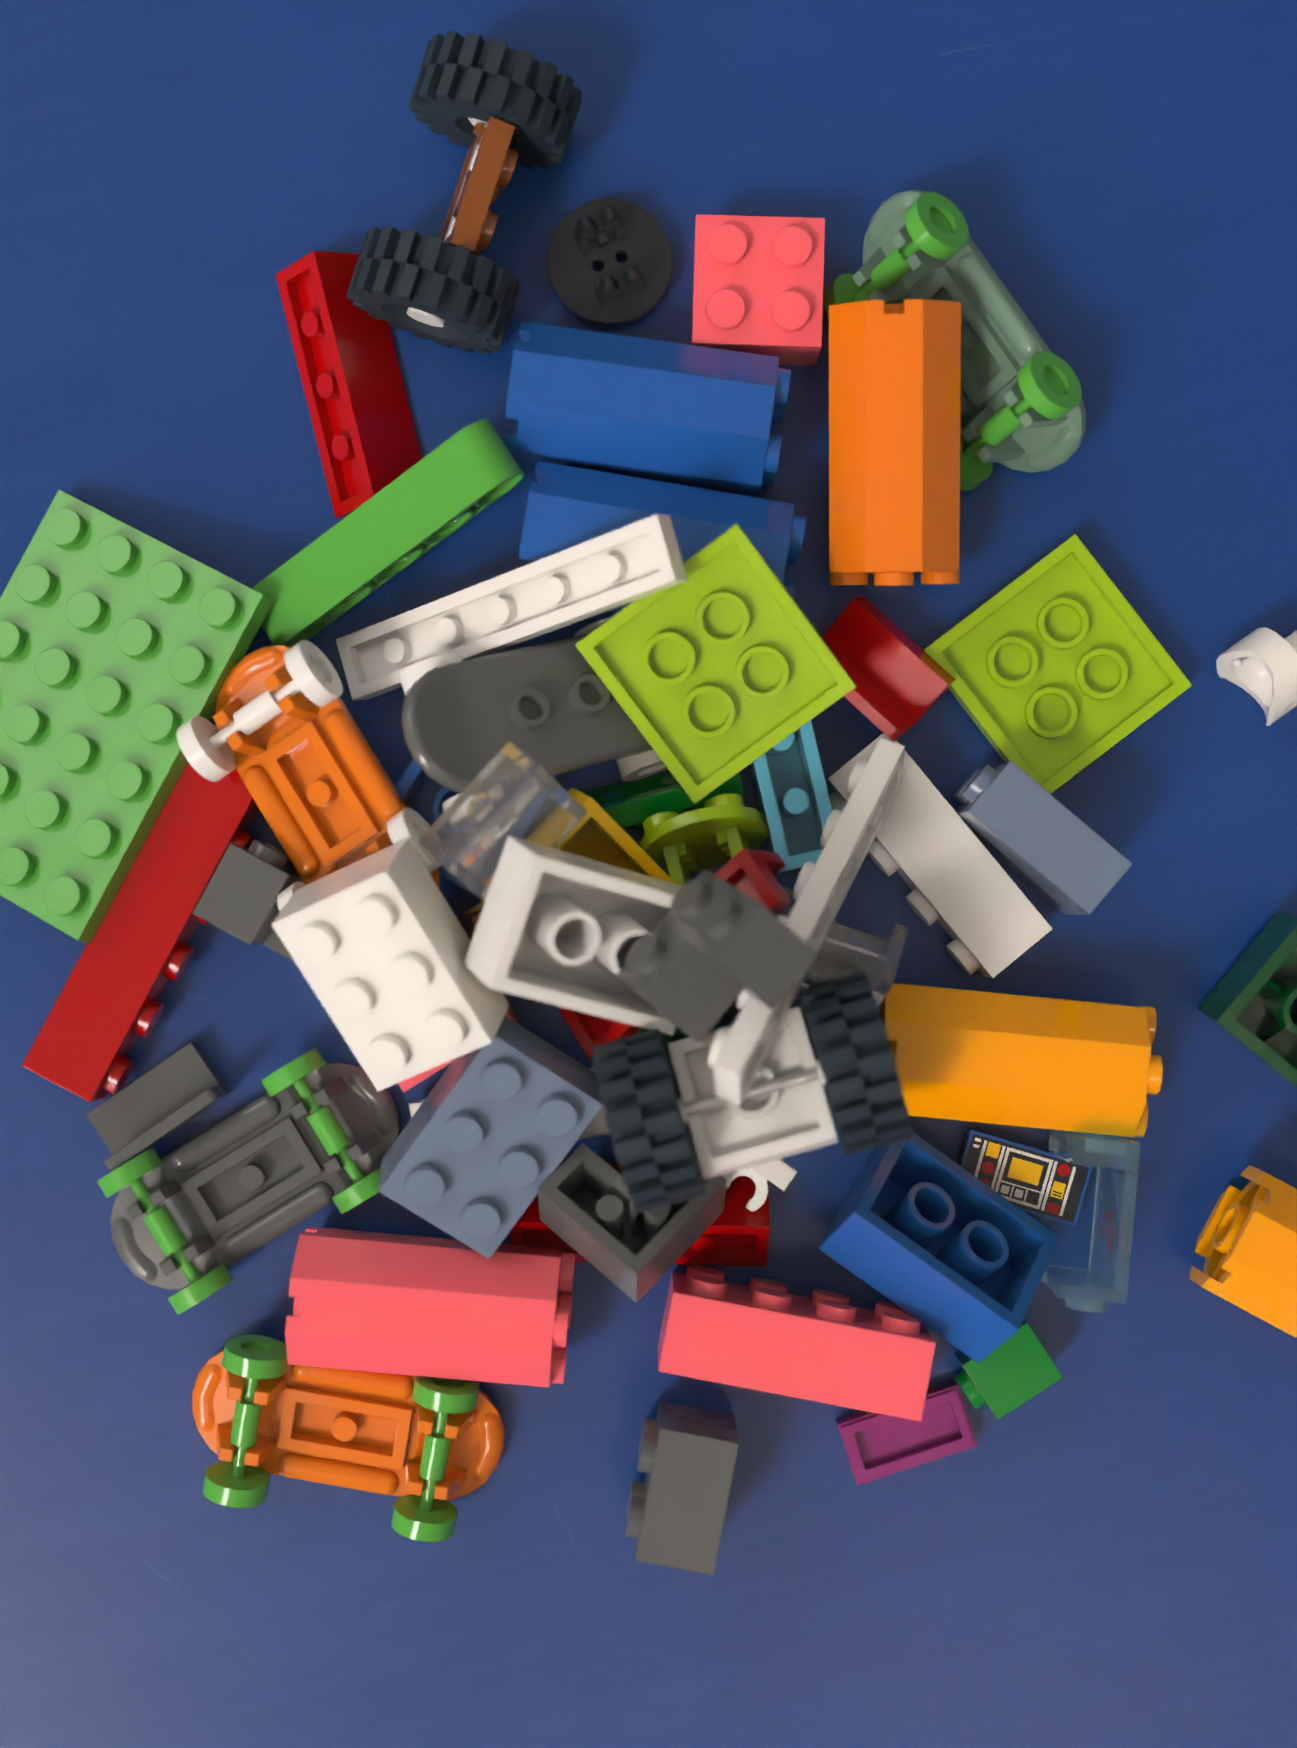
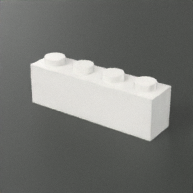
(948, 872)

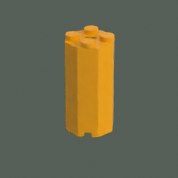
(1023, 1059)
(1253, 1249)

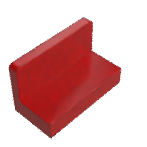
(890, 671)

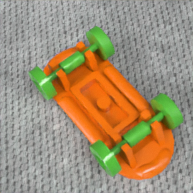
(344, 1430)

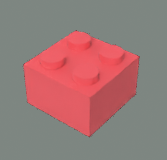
(759, 285)

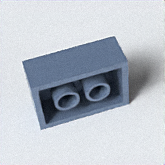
(490, 1136)

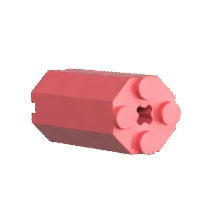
(429, 1307)

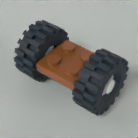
(506, 114)

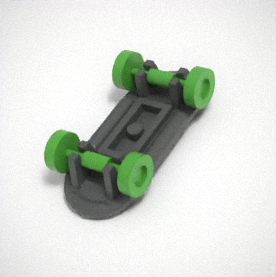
(251, 1177)

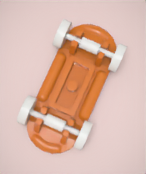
(303, 763)

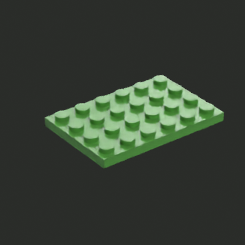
(98, 669)

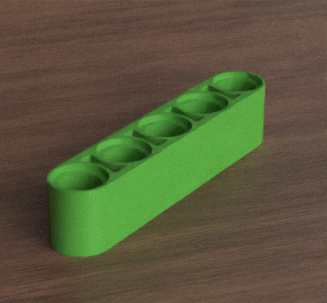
(388, 533)

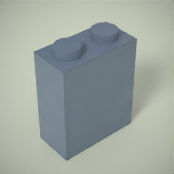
(1039, 838)

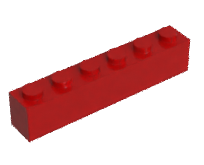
(141, 939)

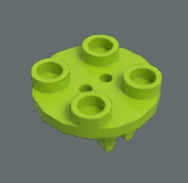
(703, 836)

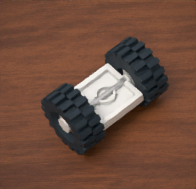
(674, 1121)

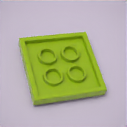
(716, 664)
(1057, 667)

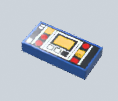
(1027, 1175)

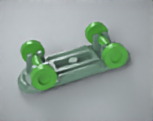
(1015, 394)

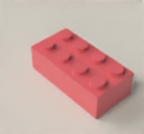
(795, 1343)

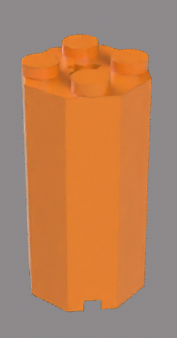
(894, 442)

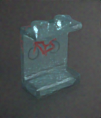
(1112, 1220)

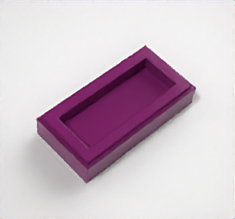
(889, 1444)

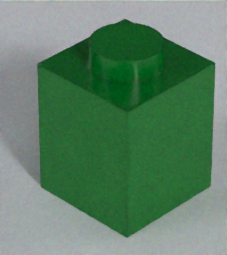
(1009, 1374)

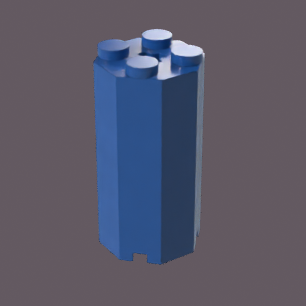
(645, 408)
(582, 504)

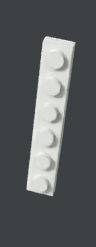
(517, 605)
(819, 895)

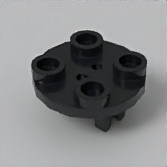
(621, 290)

